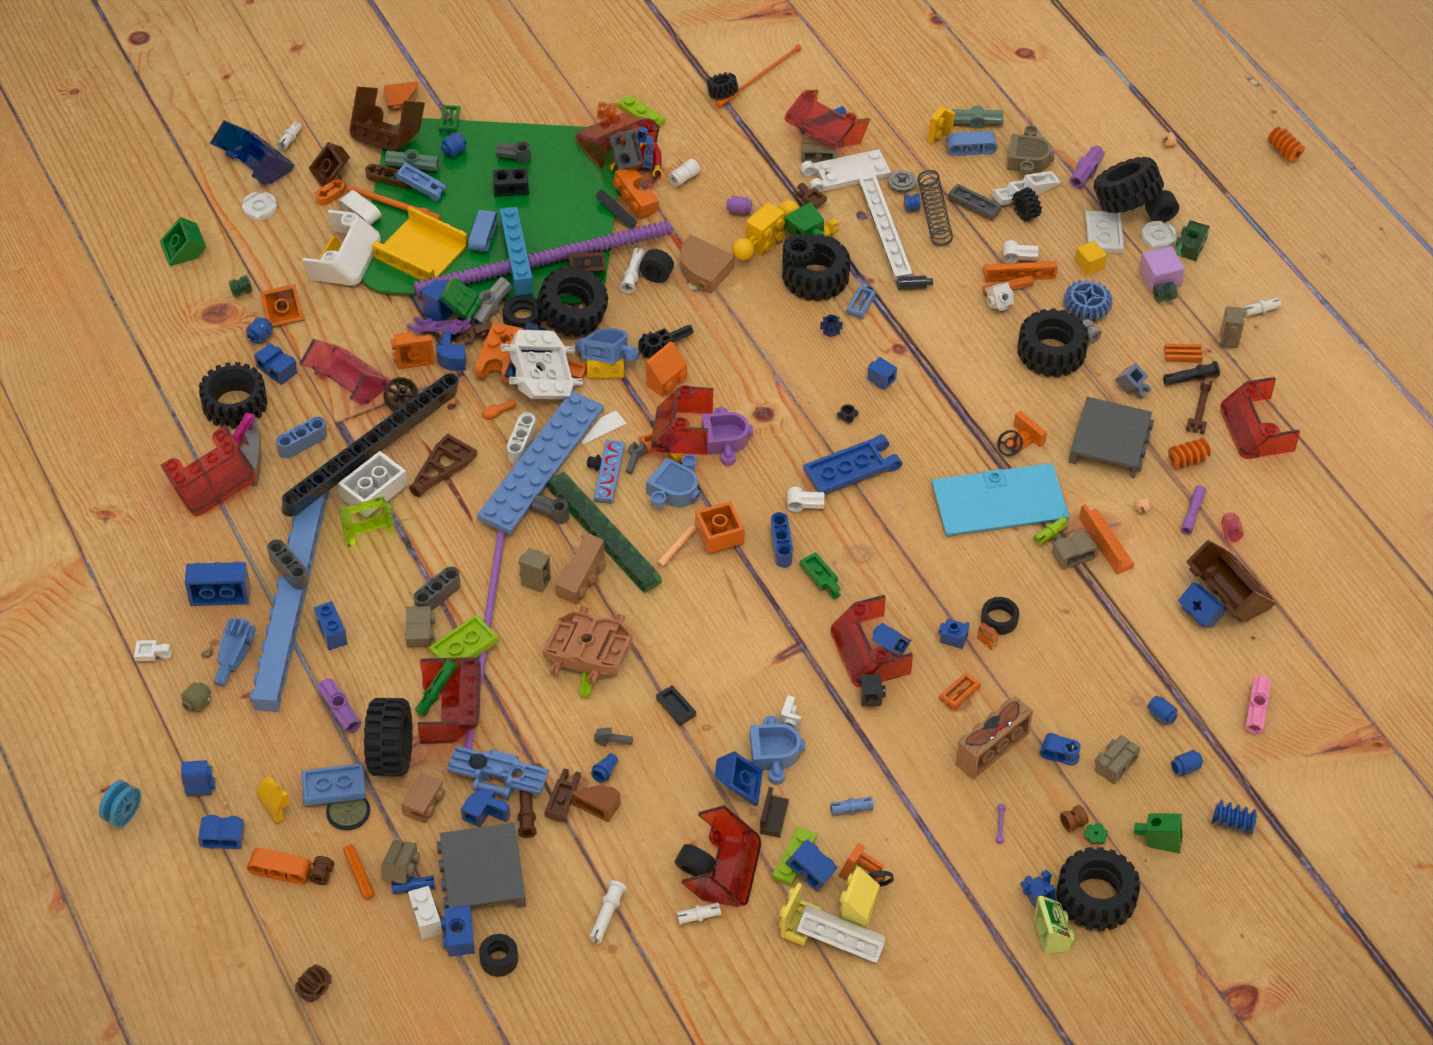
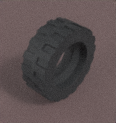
(518, 303)

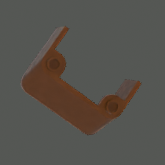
(368, 122)

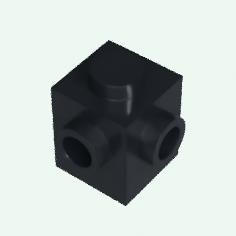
(871, 690)

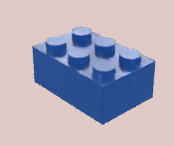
(217, 584)

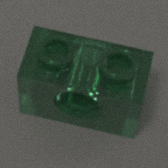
(1192, 240)

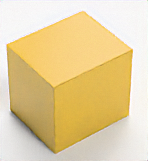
(1090, 258)

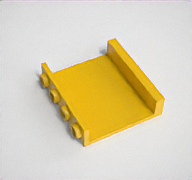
(422, 246)

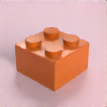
(719, 527)

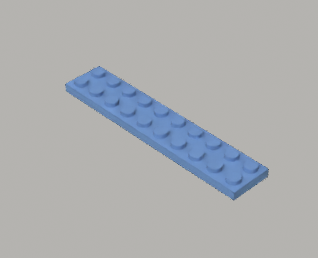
(540, 462)

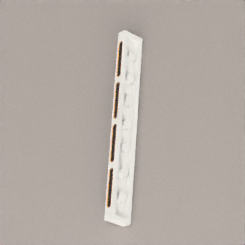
(885, 227)

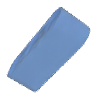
(971, 143)
(482, 231)
(301, 437)

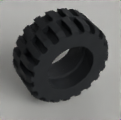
(1128, 185)
(821, 283)
(566, 319)
(1050, 359)
(388, 737)
(1104, 866)

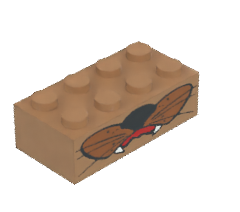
(993, 737)

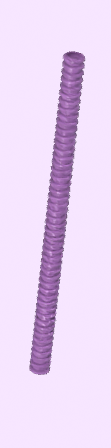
(557, 254)

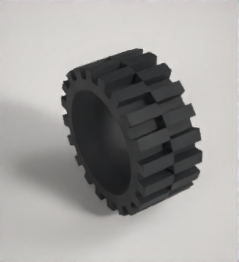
(232, 379)

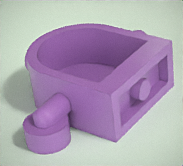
(726, 434)

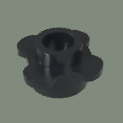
(847, 413)

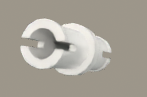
(289, 135)
(1262, 307)
(699, 913)

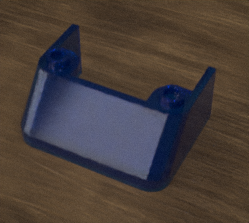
(253, 151)

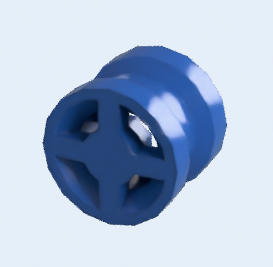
(912, 202)

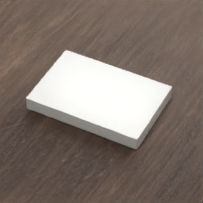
(1105, 230)

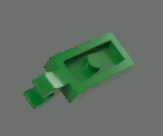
(821, 574)

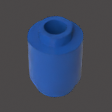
(1162, 710)
(1187, 763)

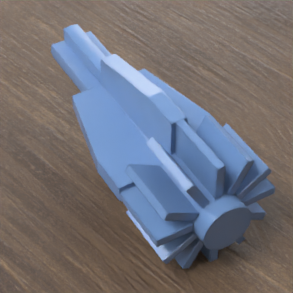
(233, 647)

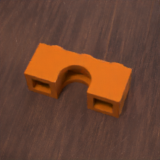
(628, 184)

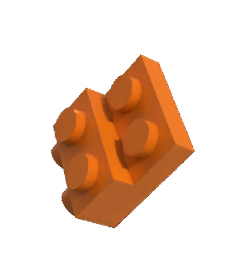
(412, 350)

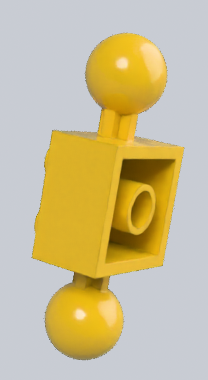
(763, 230)

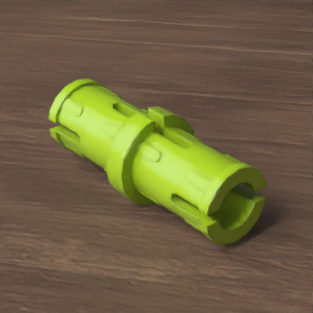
(1050, 531)

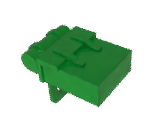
(460, 299)

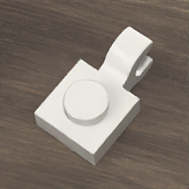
(148, 650)

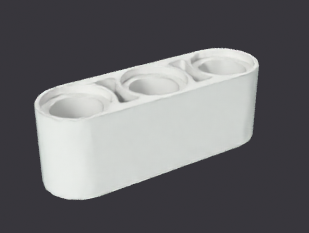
(362, 207)
(521, 437)

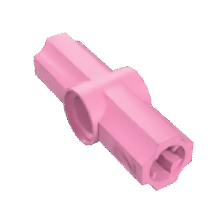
(1258, 704)

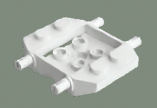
(555, 377)

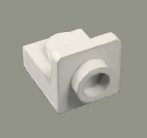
(788, 713)

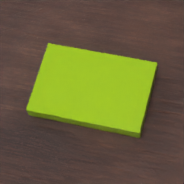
(466, 640)

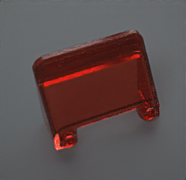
(596, 138)

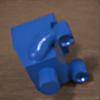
(1038, 887)

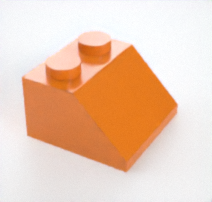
(665, 370)

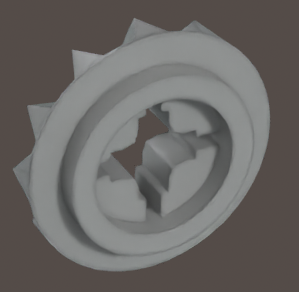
(902, 176)

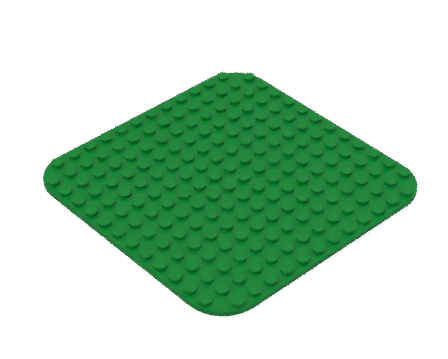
(555, 213)

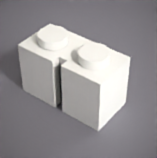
(425, 912)

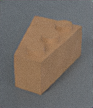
(583, 569)

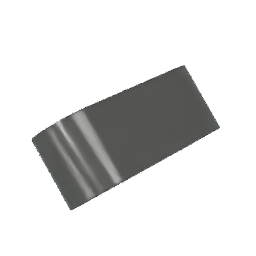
(287, 564)
(438, 588)

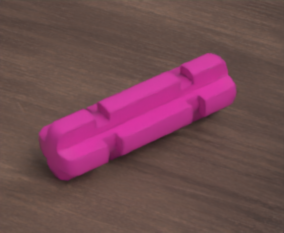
(244, 426)

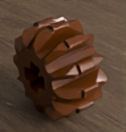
(313, 983)

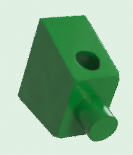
(805, 221)
(1162, 831)

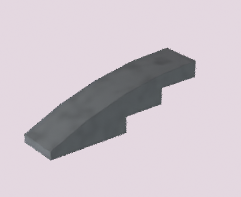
(253, 449)

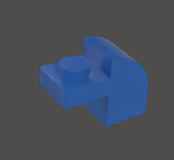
(451, 356)
(482, 804)

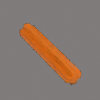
(1014, 283)
(358, 871)

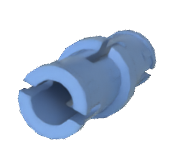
(851, 806)

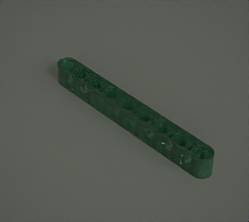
(597, 524)

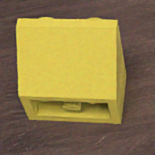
(859, 898)

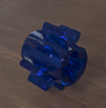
(831, 325)

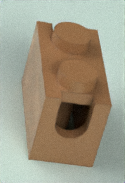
(423, 798)

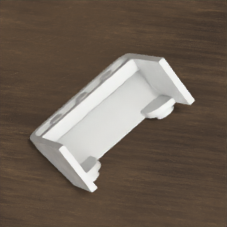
(354, 255)

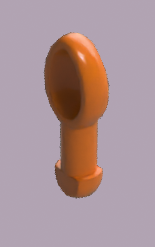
(494, 411)

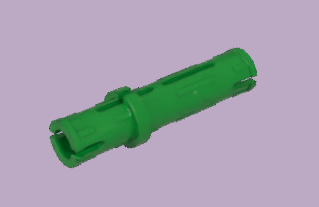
(432, 693)

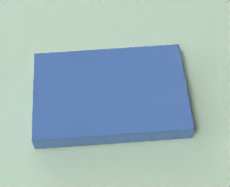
(333, 784)

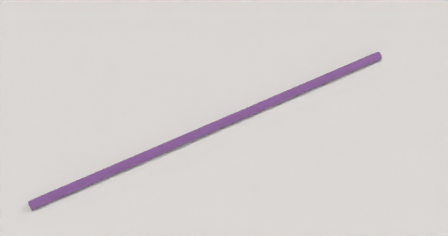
(489, 613)

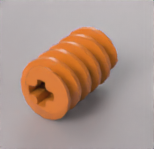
(1286, 144)
(1189, 452)

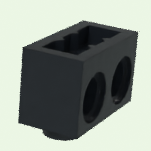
(510, 182)

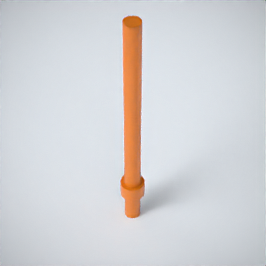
(389, 201)

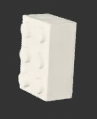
(372, 480)

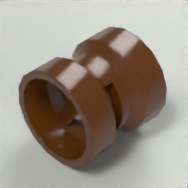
(321, 870)

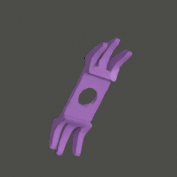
(454, 327)

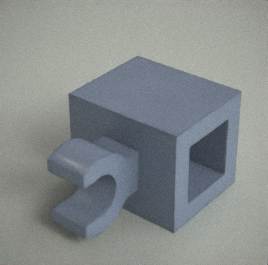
(1132, 379)

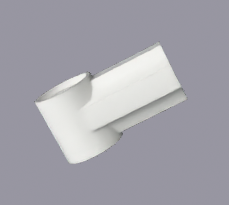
(1014, 252)
(799, 499)

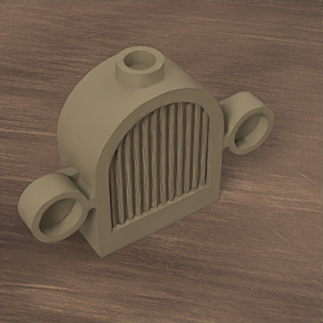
(1029, 152)

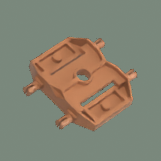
(568, 651)

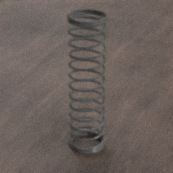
(932, 233)

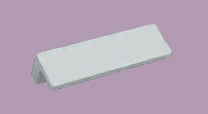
(841, 933)

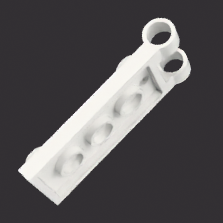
(845, 170)

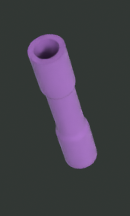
(1190, 518)

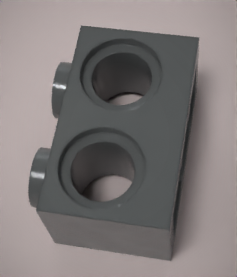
(631, 148)

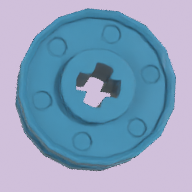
(119, 803)

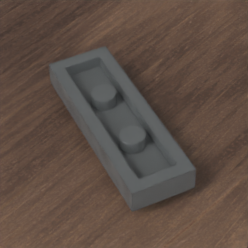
(974, 201)

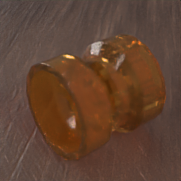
(606, 110)

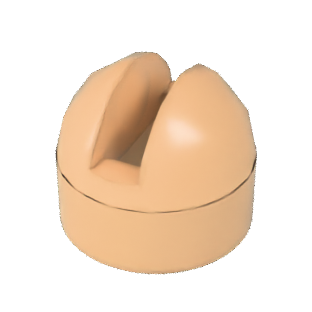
(1169, 139)
(1143, 504)

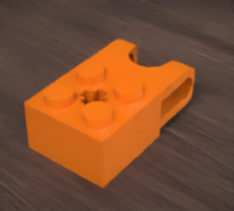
(491, 356)

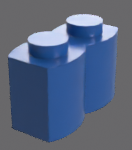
(197, 778)
(221, 832)

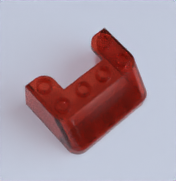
(212, 476)
(459, 700)

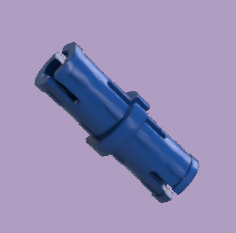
(413, 884)

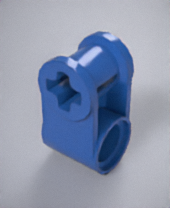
(1059, 748)

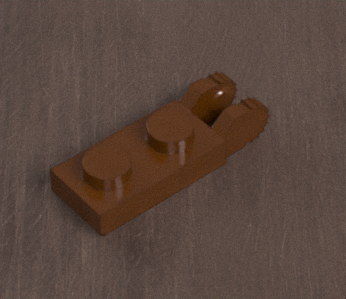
(562, 796)

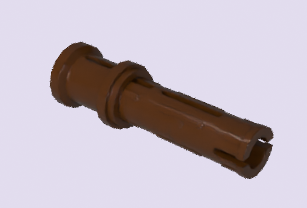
(526, 816)

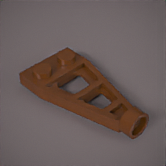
(451, 447)

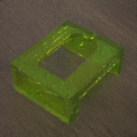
(381, 520)

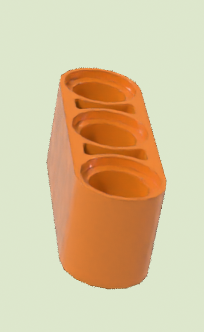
(279, 866)

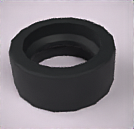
(1000, 603)

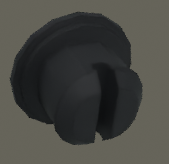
(594, 462)

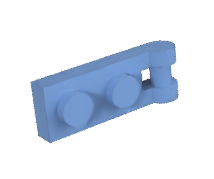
(421, 181)

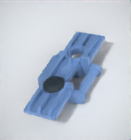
(499, 764)

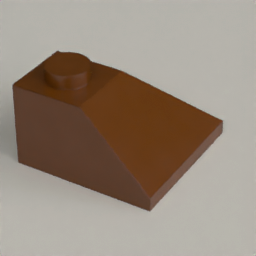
(329, 163)

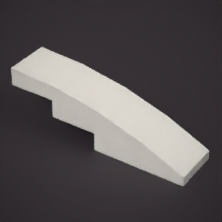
(1038, 182)

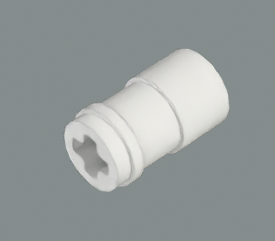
(684, 172)

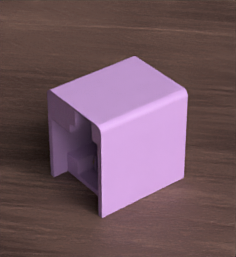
(1161, 267)

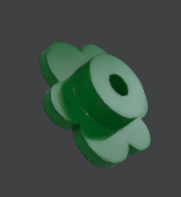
(1096, 833)

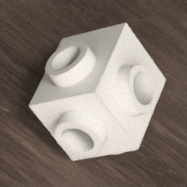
(999, 296)

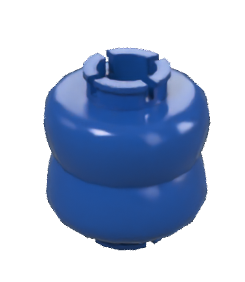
(453, 144)
(259, 330)

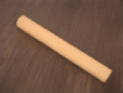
(676, 546)

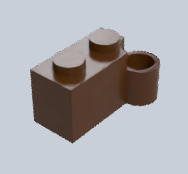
(590, 261)

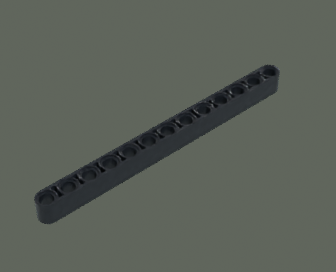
(368, 445)

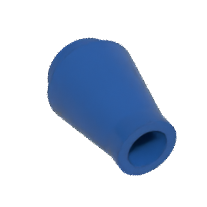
(603, 769)

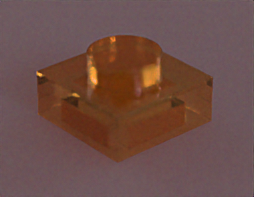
(987, 636)

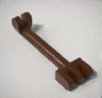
(1197, 421)

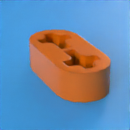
(330, 192)

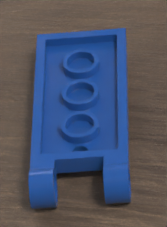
(851, 465)

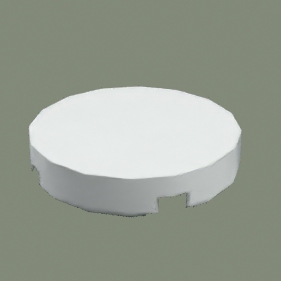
(259, 206)
(1158, 235)

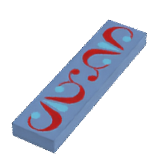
(609, 471)

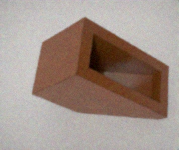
(597, 800)

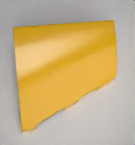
(272, 798)

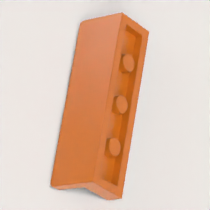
(1010, 271)
(1105, 540)

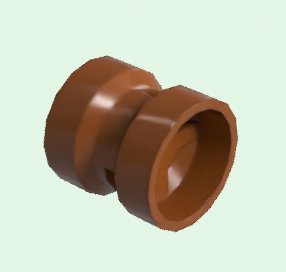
(1073, 818)

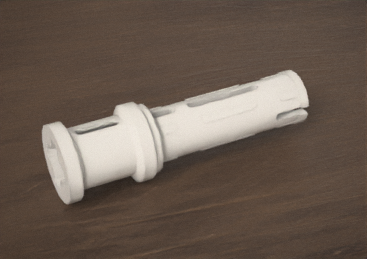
(631, 276)
(610, 903)

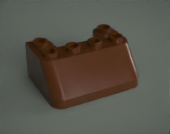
(1228, 577)

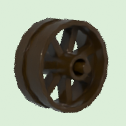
(400, 393)

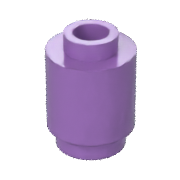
(739, 205)

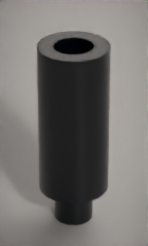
(913, 282)

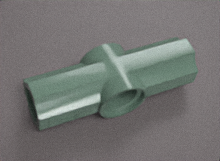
(978, 117)
(412, 158)

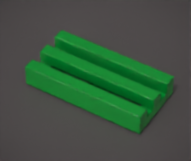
(448, 128)

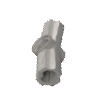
(491, 301)

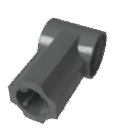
(518, 151)
(554, 508)

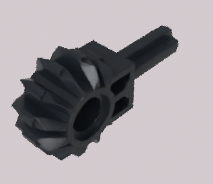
(653, 342)

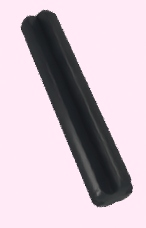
(616, 209)

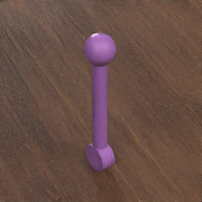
(1000, 838)

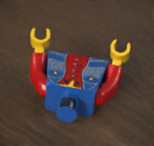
(650, 151)

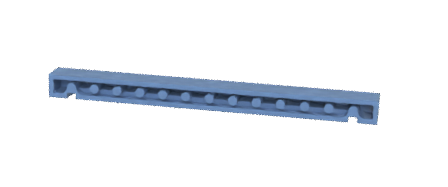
(287, 611)

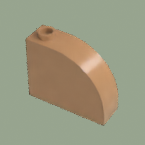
(704, 263)

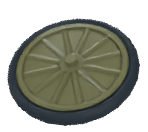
(348, 814)

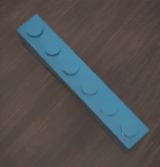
(517, 251)

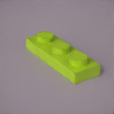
(635, 107)
(783, 872)

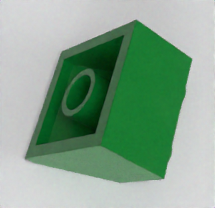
(182, 242)

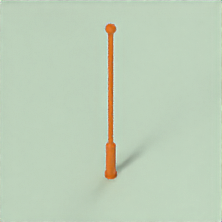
(719, 103)

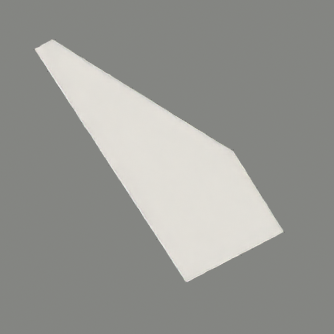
(604, 425)

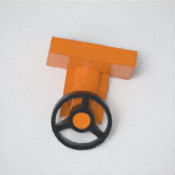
(1027, 433)
(868, 863)

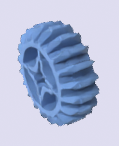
(1088, 300)

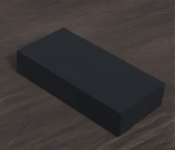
(676, 705)

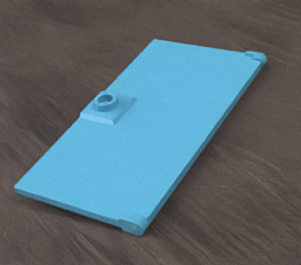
(999, 499)

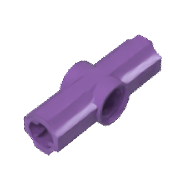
(1087, 167)
(344, 712)

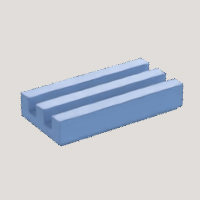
(856, 312)

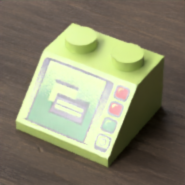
(1052, 926)

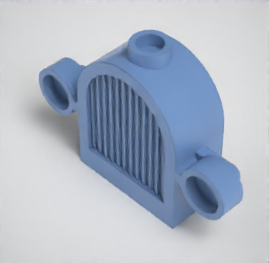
(606, 346)
(674, 483)
(775, 747)

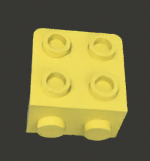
(792, 915)

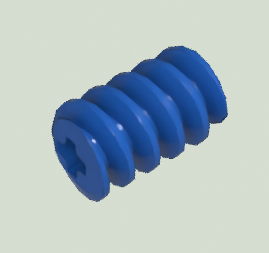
(1235, 817)

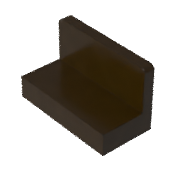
(773, 814)

